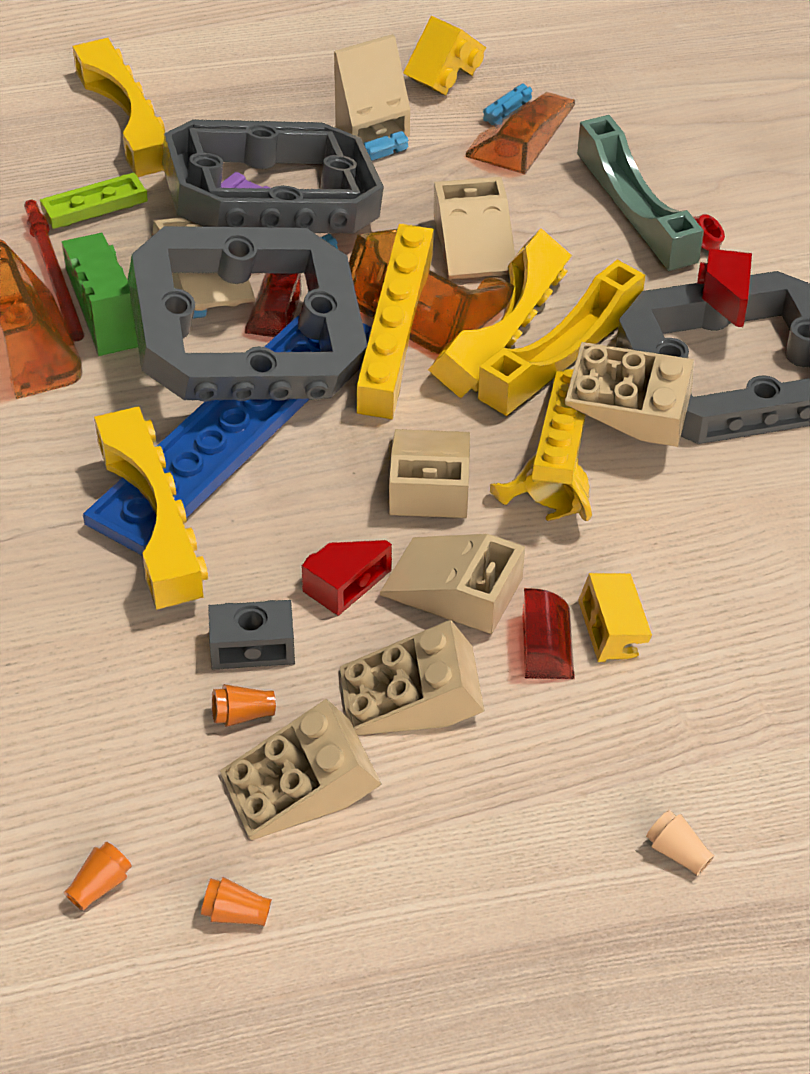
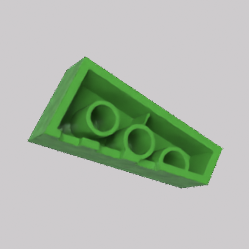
(101, 292)

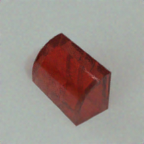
(274, 304)
(547, 636)

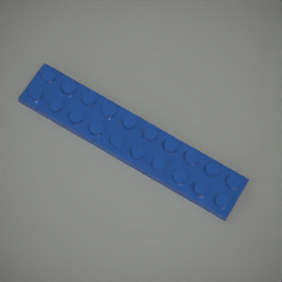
(201, 453)

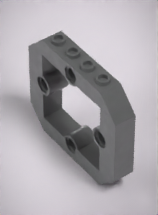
(194, 166)
(166, 313)
(765, 402)

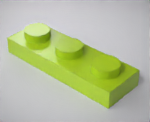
(93, 200)

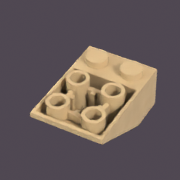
(371, 90)
(474, 227)
(207, 288)
(633, 391)
(429, 473)
(458, 577)
(413, 683)
(300, 773)

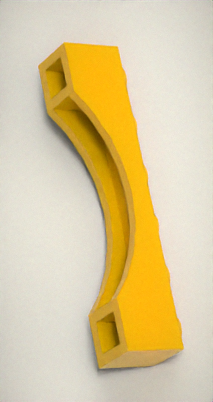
(104, 72)
(531, 272)
(391, 329)
(519, 373)
(169, 558)

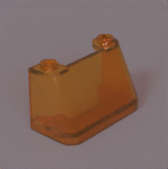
(442, 306)
(33, 331)

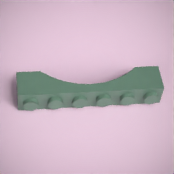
(667, 231)

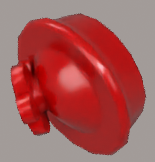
(713, 232)

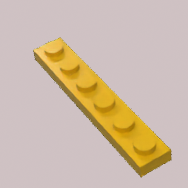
(559, 436)

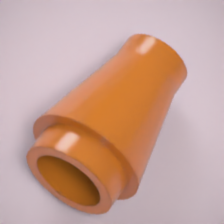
(240, 704)
(99, 874)
(232, 903)

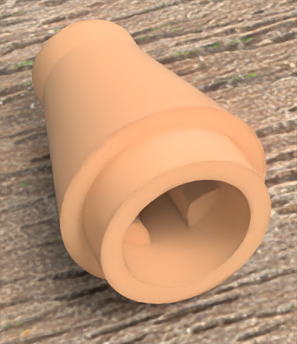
(679, 842)

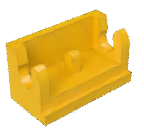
(613, 615)

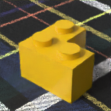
(440, 55)

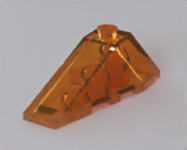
(522, 135)

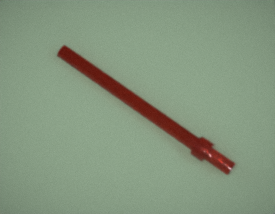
(39, 228)

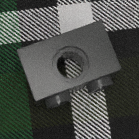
(251, 634)

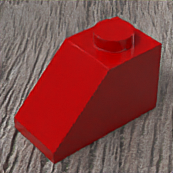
(726, 283)
(345, 572)

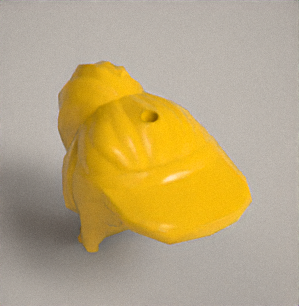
(562, 497)

